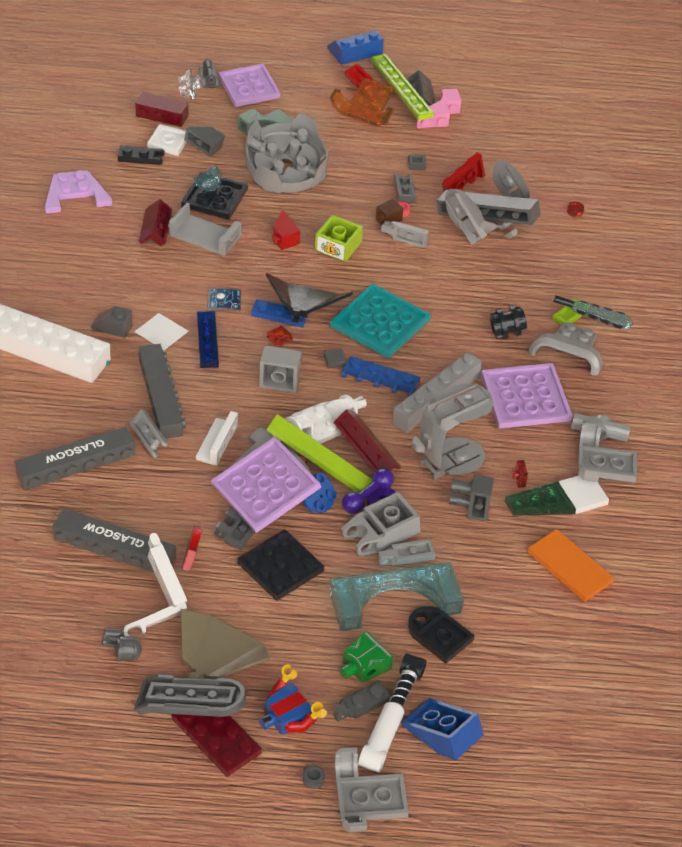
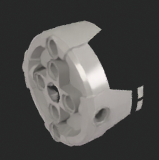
(270, 144)

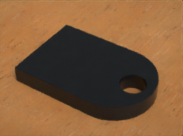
(439, 632)

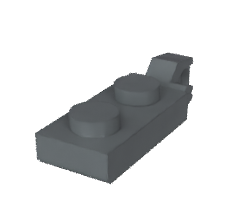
(362, 702)

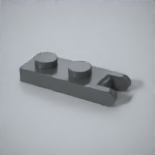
(405, 188)

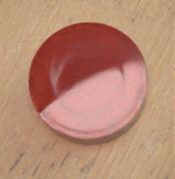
(575, 209)

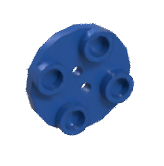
(323, 498)

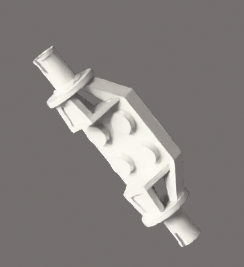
(319, 419)

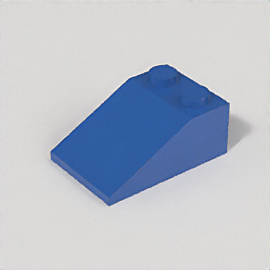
(444, 727)

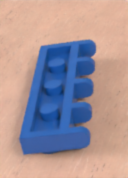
(381, 375)

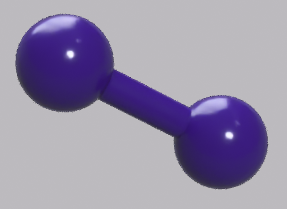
(354, 502)

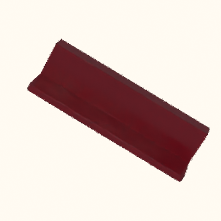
(365, 441)

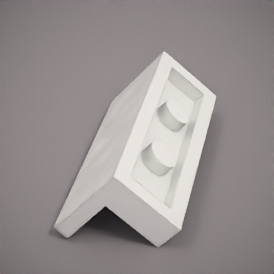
(218, 439)

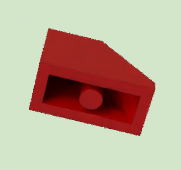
(285, 232)

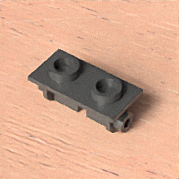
(209, 74)

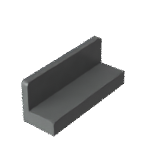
(422, 86)

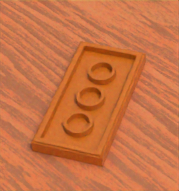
(570, 565)

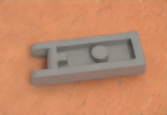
(148, 432)

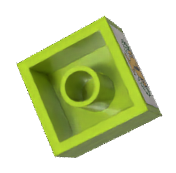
(338, 238)

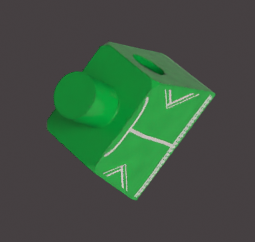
(365, 659)

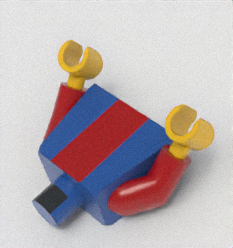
(288, 708)

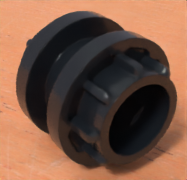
(508, 322)

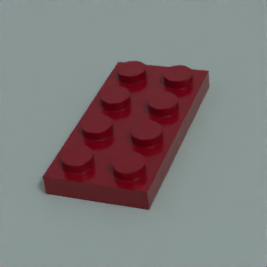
(220, 740)

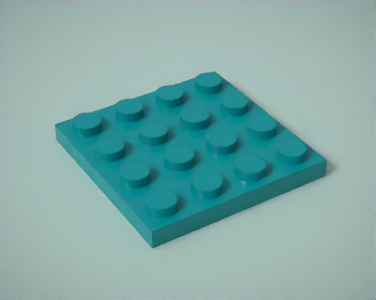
(380, 320)

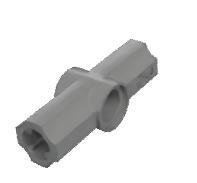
(608, 429)

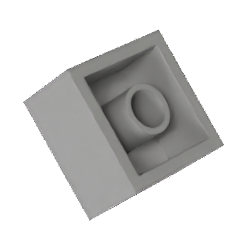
(280, 369)

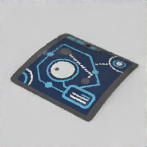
(224, 298)

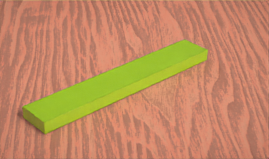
(318, 454)

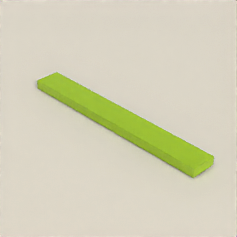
(402, 87)

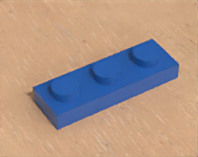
(275, 312)

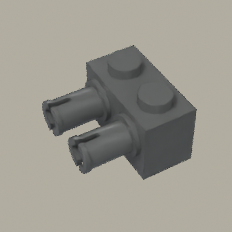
(478, 499)

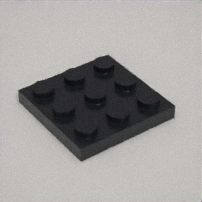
(219, 202)
(280, 565)

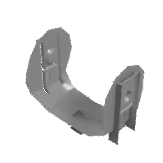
(460, 204)
(447, 415)

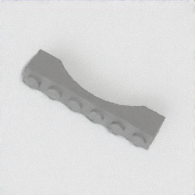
(410, 411)

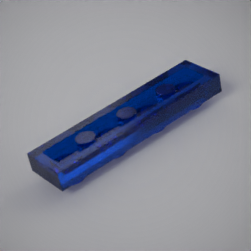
(207, 339)

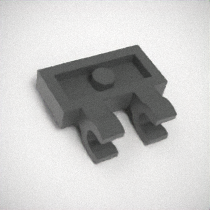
(238, 534)

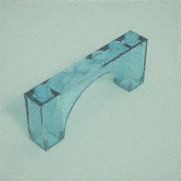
(433, 581)

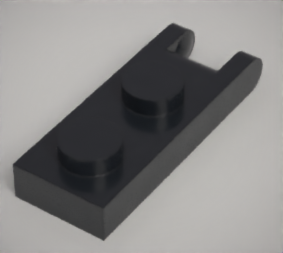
(140, 155)

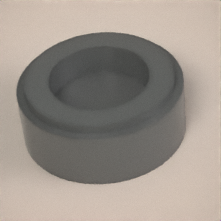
(313, 777)

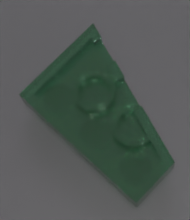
(541, 501)

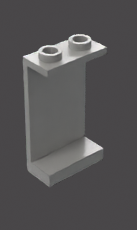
(202, 232)

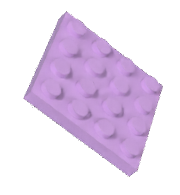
(526, 395)
(265, 484)

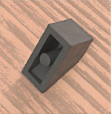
(205, 139)
(114, 321)

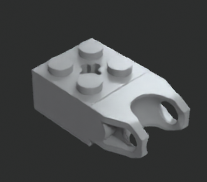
(383, 524)

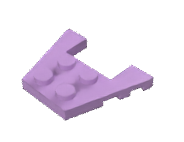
(75, 185)

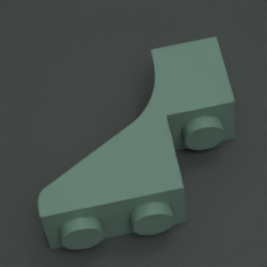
(274, 117)

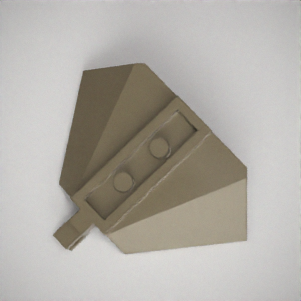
(216, 648)

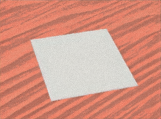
(161, 330)

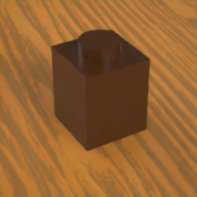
(389, 211)

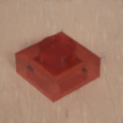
(520, 474)

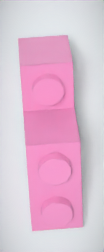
(448, 104)

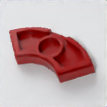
(191, 548)

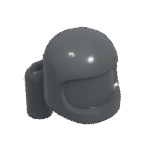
(125, 646)

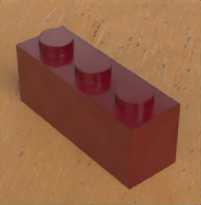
(161, 109)

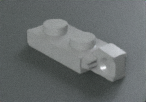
(406, 233)
(407, 553)

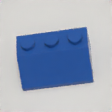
(357, 47)

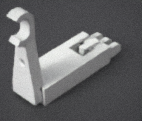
(169, 585)

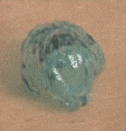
(209, 180)

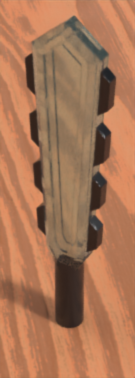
(605, 315)

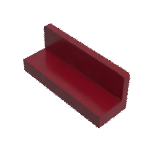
(156, 222)

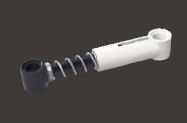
(375, 752)

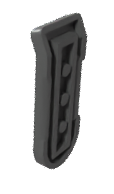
(190, 696)

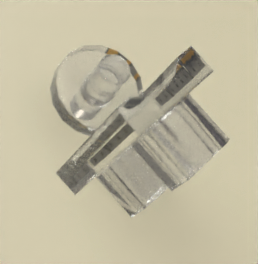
(189, 84)

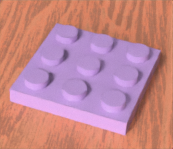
(249, 85)

